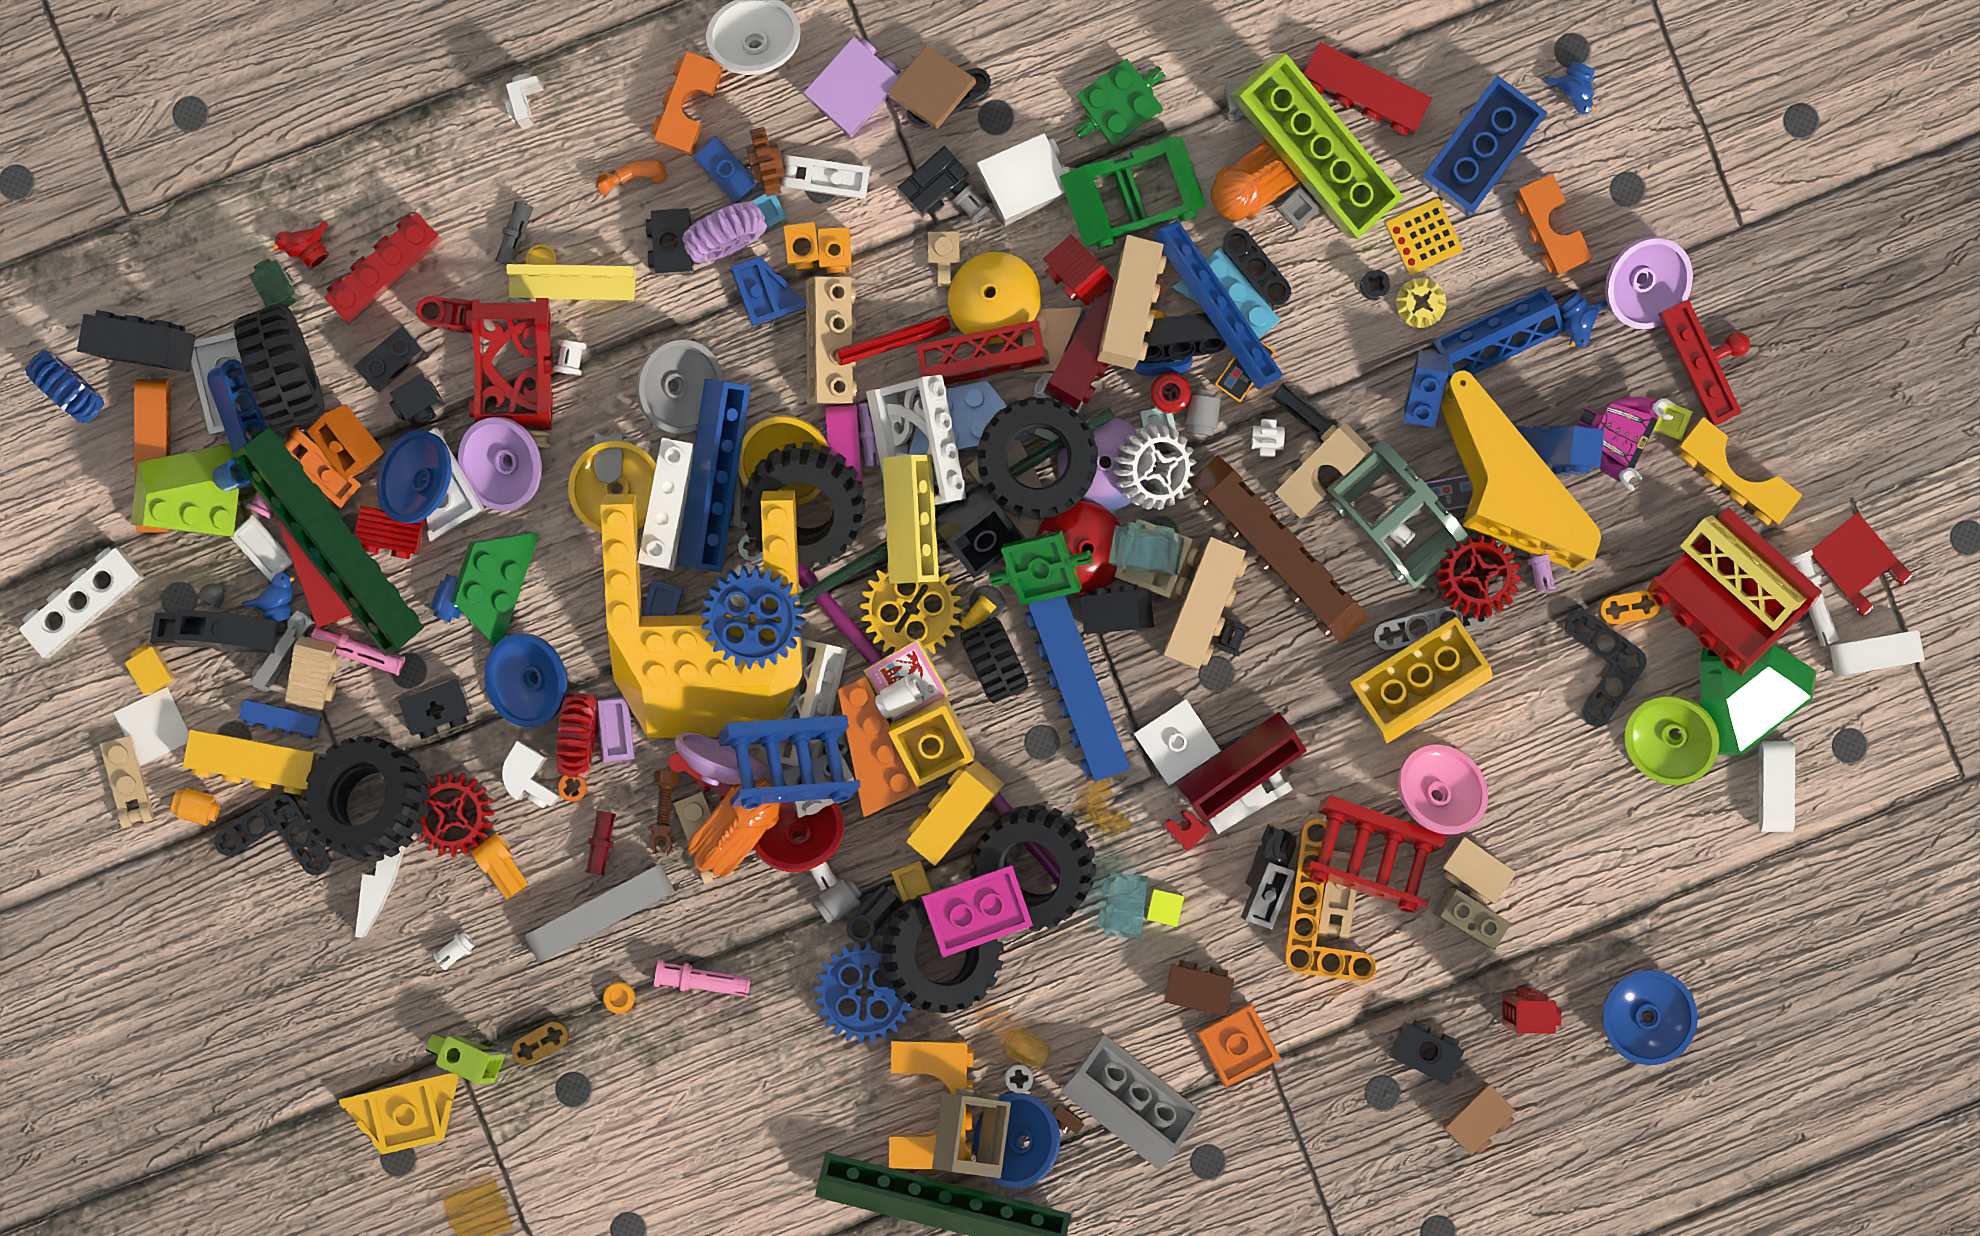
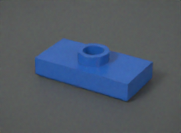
(725, 169)

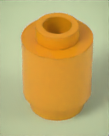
(195, 806)

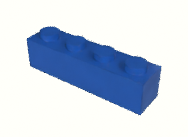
(273, 716)

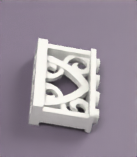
(931, 417)

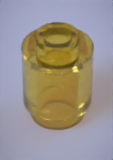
(1026, 1048)

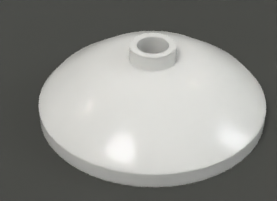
(752, 24)

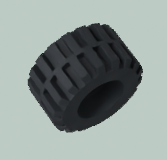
(994, 660)

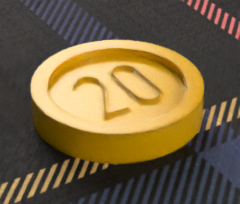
(541, 255)

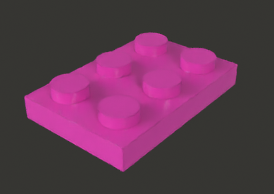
(976, 911)

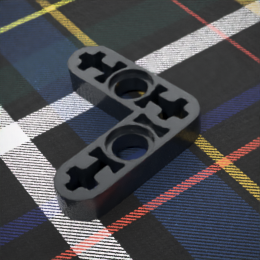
(1616, 670)
(272, 822)

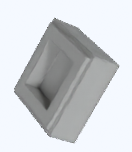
(1298, 208)

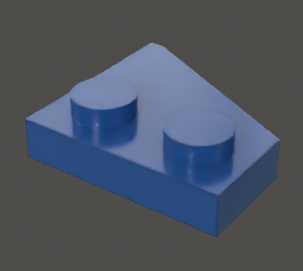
(764, 292)

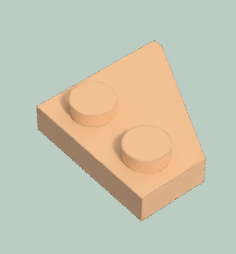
(1056, 331)

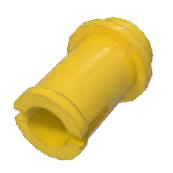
(978, 613)

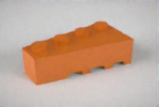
(872, 751)

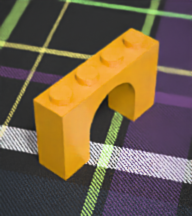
(947, 1062)

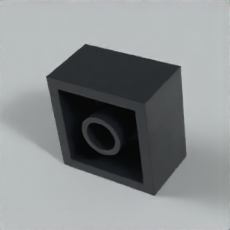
(976, 530)

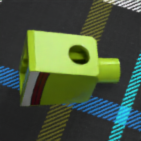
(476, 1061)

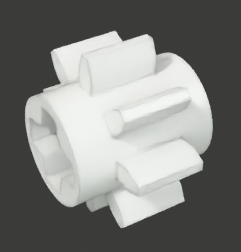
(1268, 437)

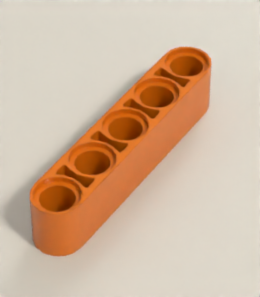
(151, 425)

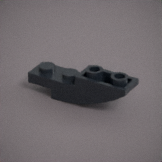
(214, 630)

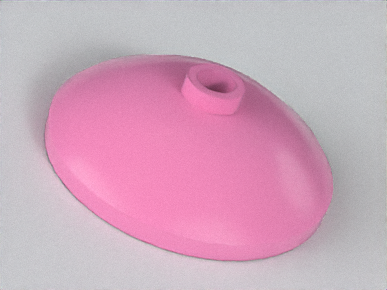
(1454, 782)

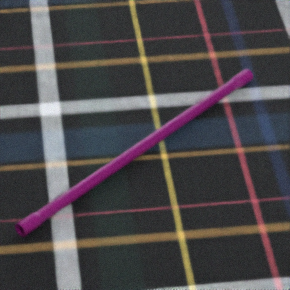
(872, 655)

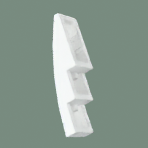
(375, 891)

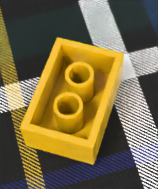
(953, 811)

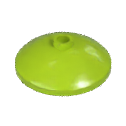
(1669, 756)

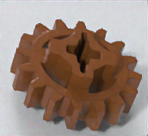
(765, 161)

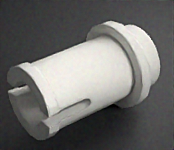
(1402, 534)
(823, 876)
(454, 950)

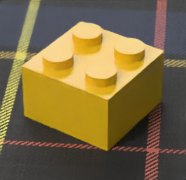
(931, 741)

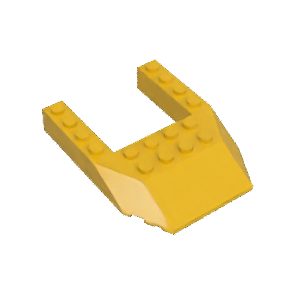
(666, 663)

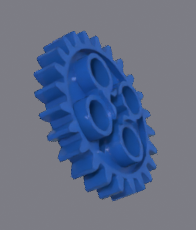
(752, 645)
(835, 990)

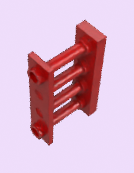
(1395, 833)

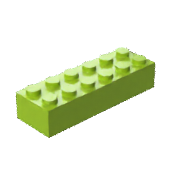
(1316, 145)

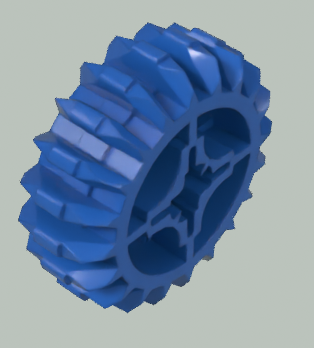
(64, 386)

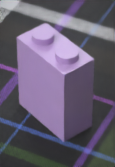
(852, 86)

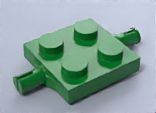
(1119, 102)
(1041, 567)

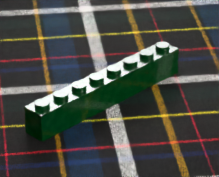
(327, 541)
(933, 1201)

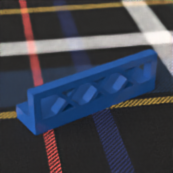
(1498, 330)

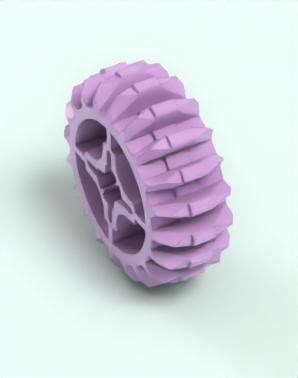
(724, 232)

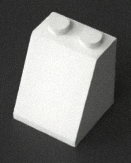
(1023, 178)

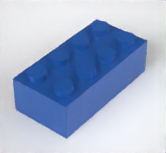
(1483, 146)

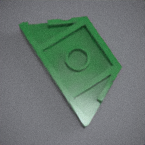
(492, 582)

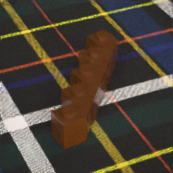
(1278, 549)

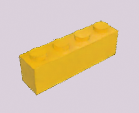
(250, 760)

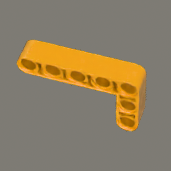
(1312, 911)

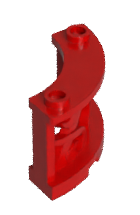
(536, 326)

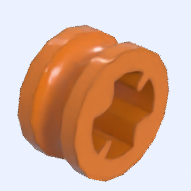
(563, 785)

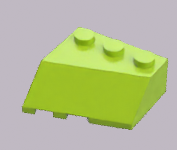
(181, 493)

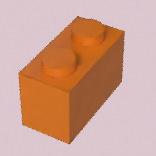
(345, 441)

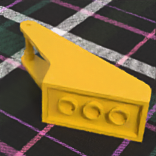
(1512, 487)

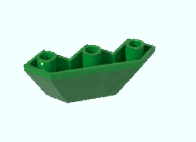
(1756, 701)

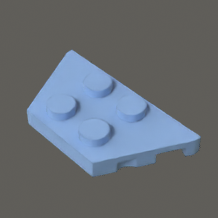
(970, 411)

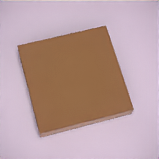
(931, 87)

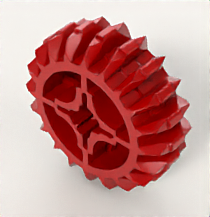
(1490, 572)
(576, 735)
(474, 829)

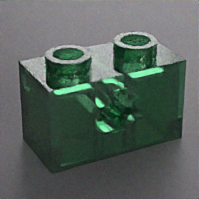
(275, 283)

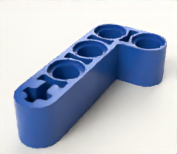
(234, 421)

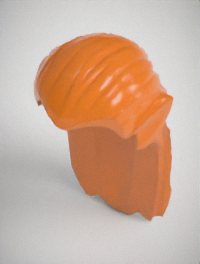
(1251, 183)
(731, 833)

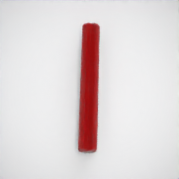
(892, 340)

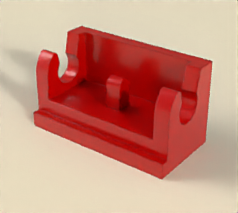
(1191, 832)

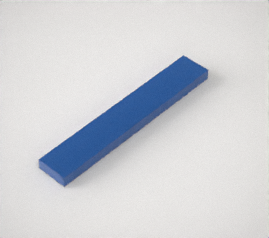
(1218, 305)

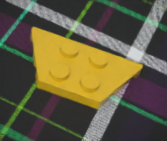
(405, 1113)

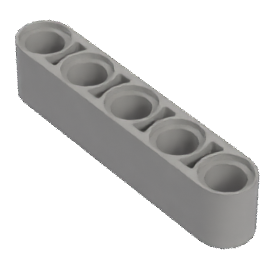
(599, 913)

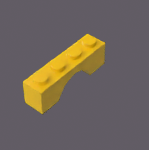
(1706, 447)

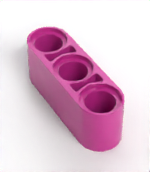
(844, 434)

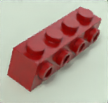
(383, 268)
(1530, 1012)

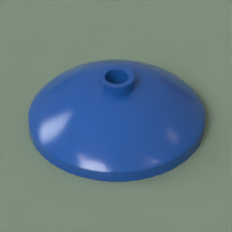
(414, 476)
(514, 684)
(1671, 1024)
(1030, 1119)

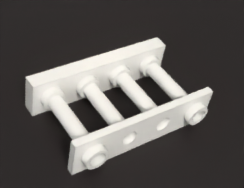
(667, 505)

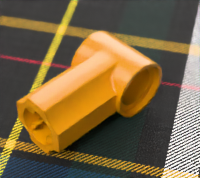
(496, 860)

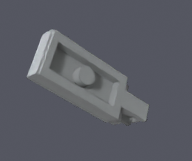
(268, 672)

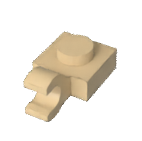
(943, 251)

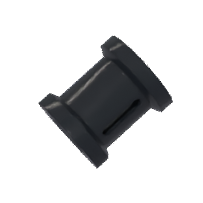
(1365, 284)
(1230, 627)

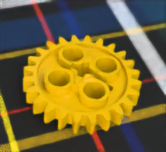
(935, 624)

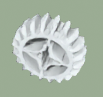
(1175, 462)

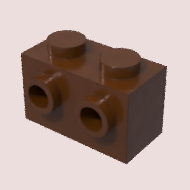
(1199, 988)

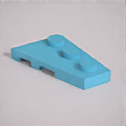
(1246, 298)

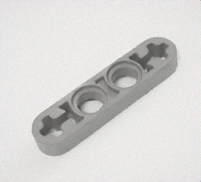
(1432, 621)

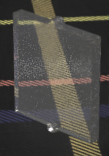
(1205, 163)

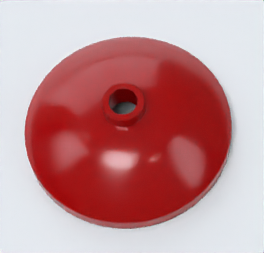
(1091, 525)
(821, 839)

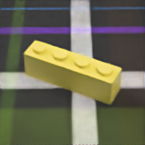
(910, 519)

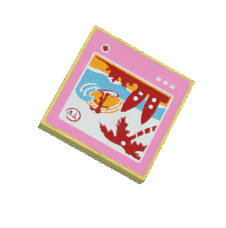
(912, 662)

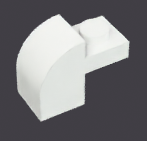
(519, 774)

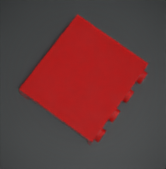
(1718, 615)

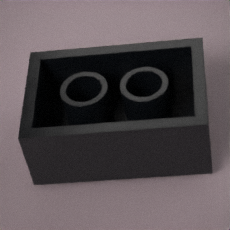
(136, 341)

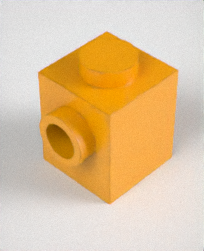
(834, 250)

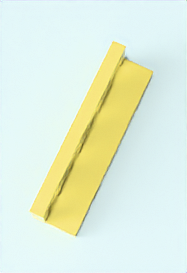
(572, 282)
(1750, 563)

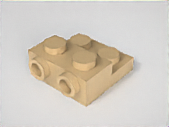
(1164, 584)

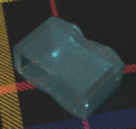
(1124, 905)

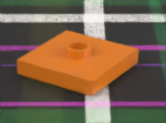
(1238, 1045)

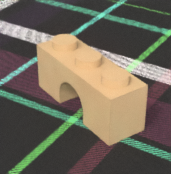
(1340, 449)

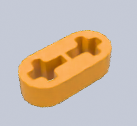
(1629, 615)

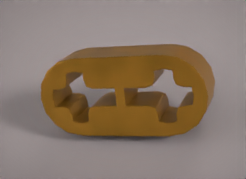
(544, 1049)

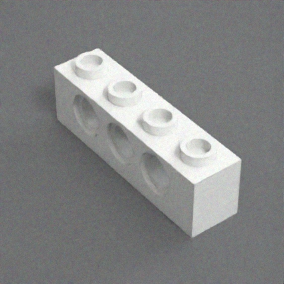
(123, 578)

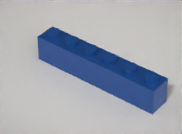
(713, 475)
(1078, 687)

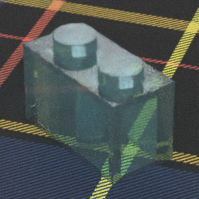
(1146, 549)

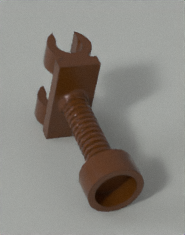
(663, 832)

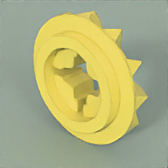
(1406, 303)

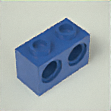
(1426, 388)

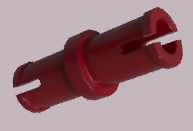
(600, 843)

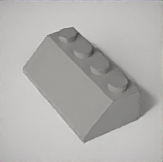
(1132, 1102)

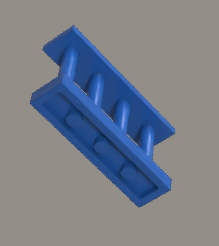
(798, 732)

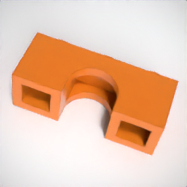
(694, 76)
(1560, 251)

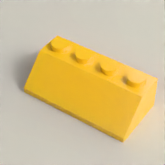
(1422, 680)

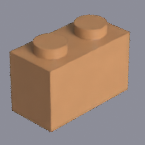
(1480, 1119)

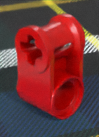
(449, 315)

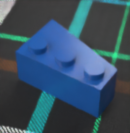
(1566, 448)

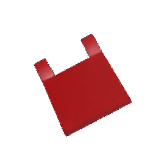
(1855, 558)

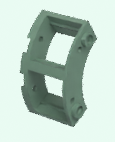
(1363, 475)

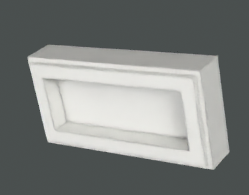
(262, 547)

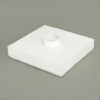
(1177, 742)

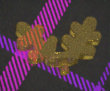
(1103, 820)

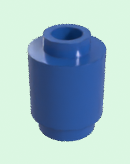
(441, 601)

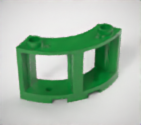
(1088, 208)

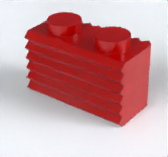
(1078, 270)
(380, 531)

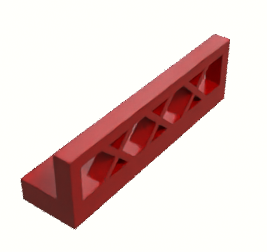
(986, 365)

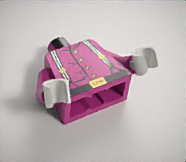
(1626, 431)

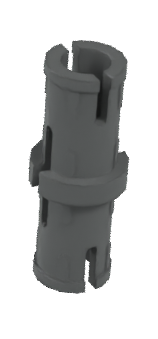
(514, 233)

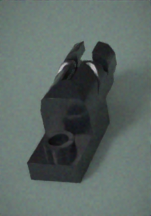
(1270, 877)

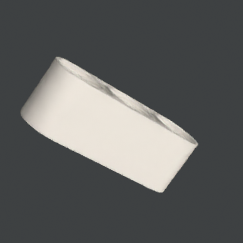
(1877, 653)
(1776, 786)

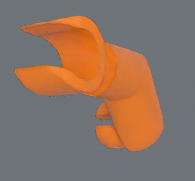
(634, 169)

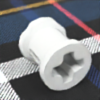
(569, 357)

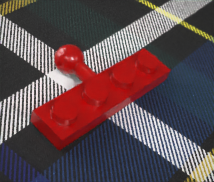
(1702, 362)

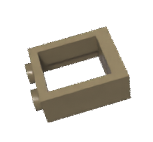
(1472, 918)
(992, 1133)

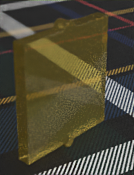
(478, 1211)

